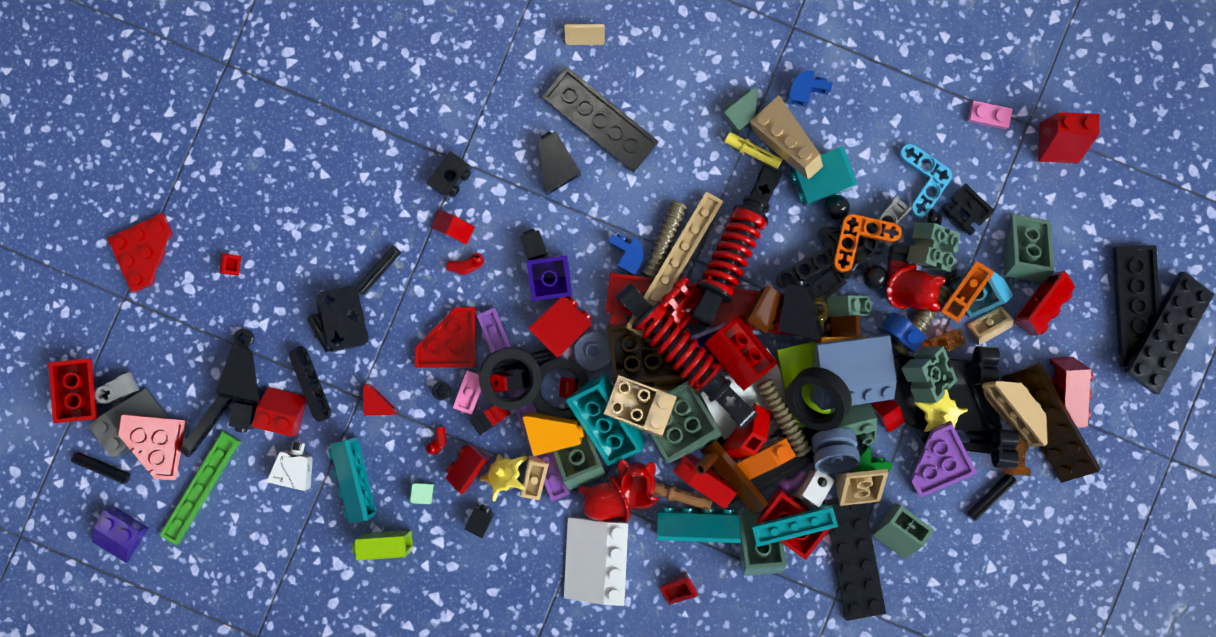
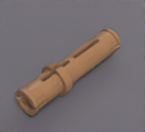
(673, 493)

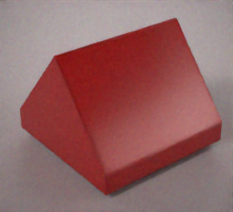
(230, 264)
(567, 386)

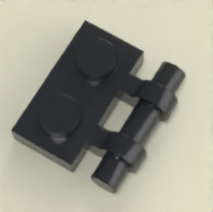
(972, 205)

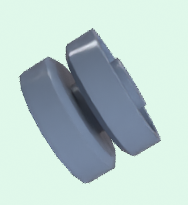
(835, 451)

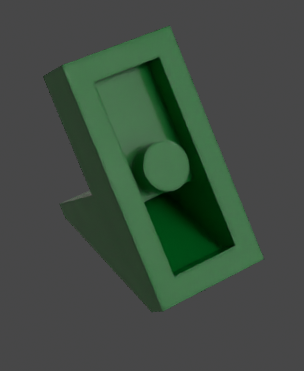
(867, 465)

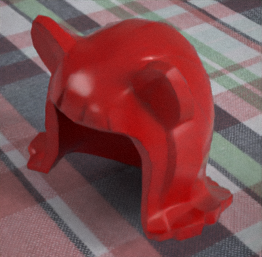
(914, 289)
(637, 483)
(605, 501)

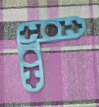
(933, 180)

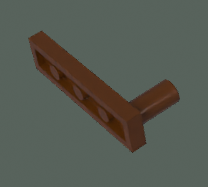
(731, 473)

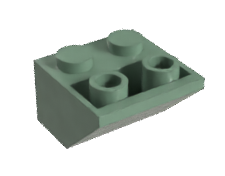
(862, 421)
(902, 531)

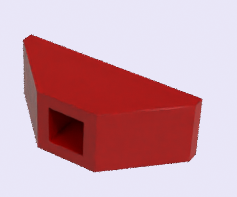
(749, 441)

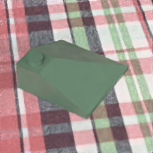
(688, 425)

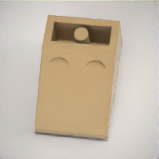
(640, 406)

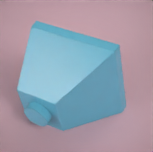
(992, 295)

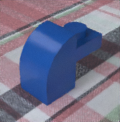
(803, 85)
(632, 255)
(902, 330)

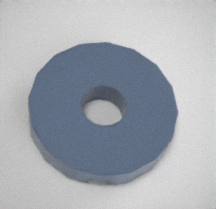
(581, 351)

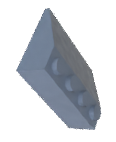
(862, 364)

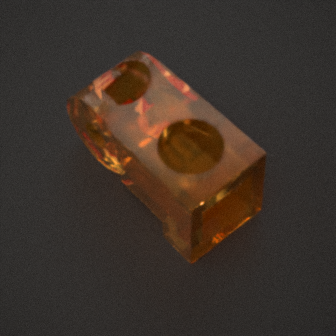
(950, 340)
(1022, 448)

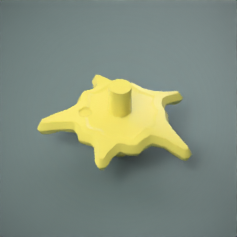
(941, 412)
(503, 474)

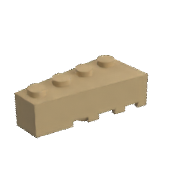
(785, 136)

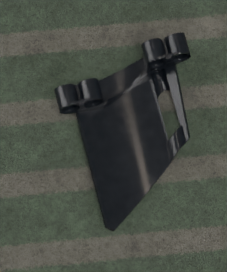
(981, 419)

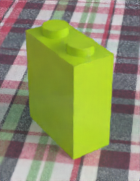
(383, 545)

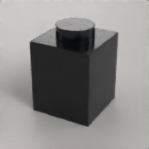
(533, 244)
(242, 416)
(479, 520)

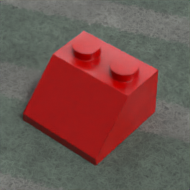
(280, 412)
(466, 468)

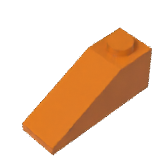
(967, 291)
(767, 458)

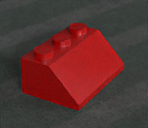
(1045, 303)
(740, 353)
(72, 390)
(782, 505)

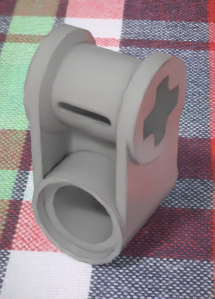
(894, 211)
(119, 388)

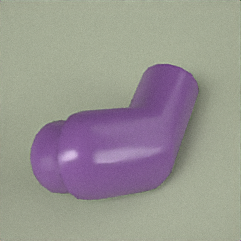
(794, 483)

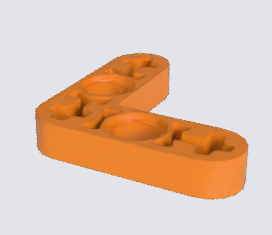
(860, 230)

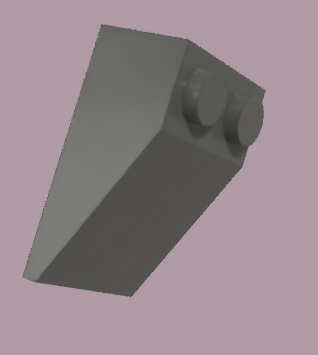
(107, 424)

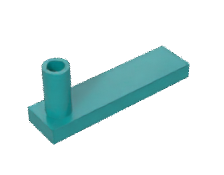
(795, 525)

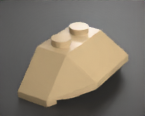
(1018, 410)

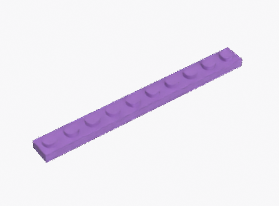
(497, 339)

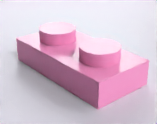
(990, 115)
(468, 393)

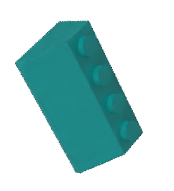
(611, 437)
(353, 480)
(697, 525)

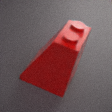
(1067, 137)
(561, 325)

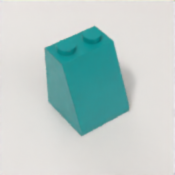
(832, 179)

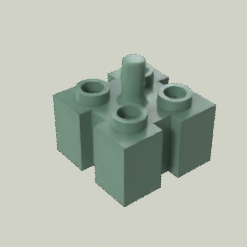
(933, 247)
(929, 374)

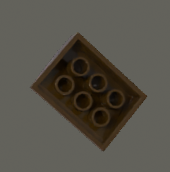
(641, 361)

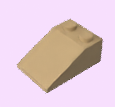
(860, 486)

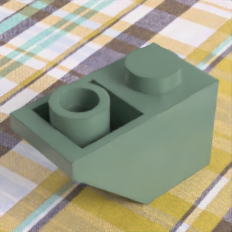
(742, 112)
(849, 306)

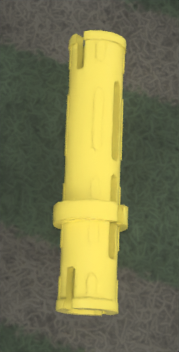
(752, 150)

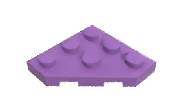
(941, 461)

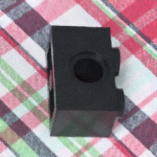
(454, 164)

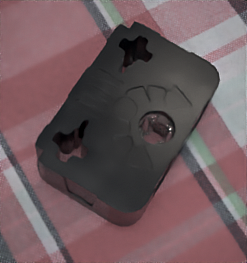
(335, 319)

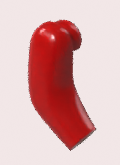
(467, 266)

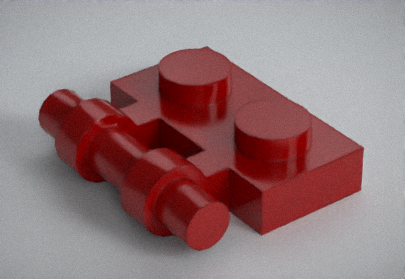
(685, 305)

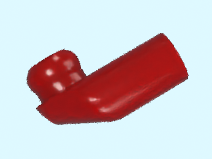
(438, 443)

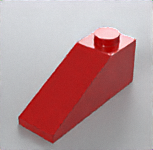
(708, 483)

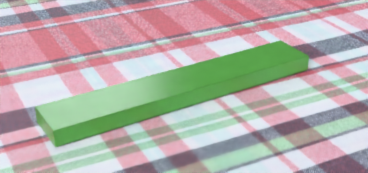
(200, 488)

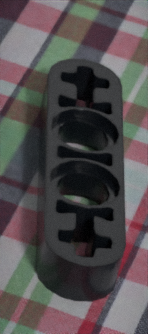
(302, 363)
(204, 426)

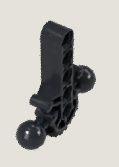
(874, 276)

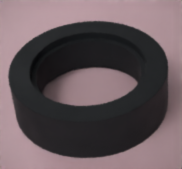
(552, 365)
(828, 381)
(510, 403)

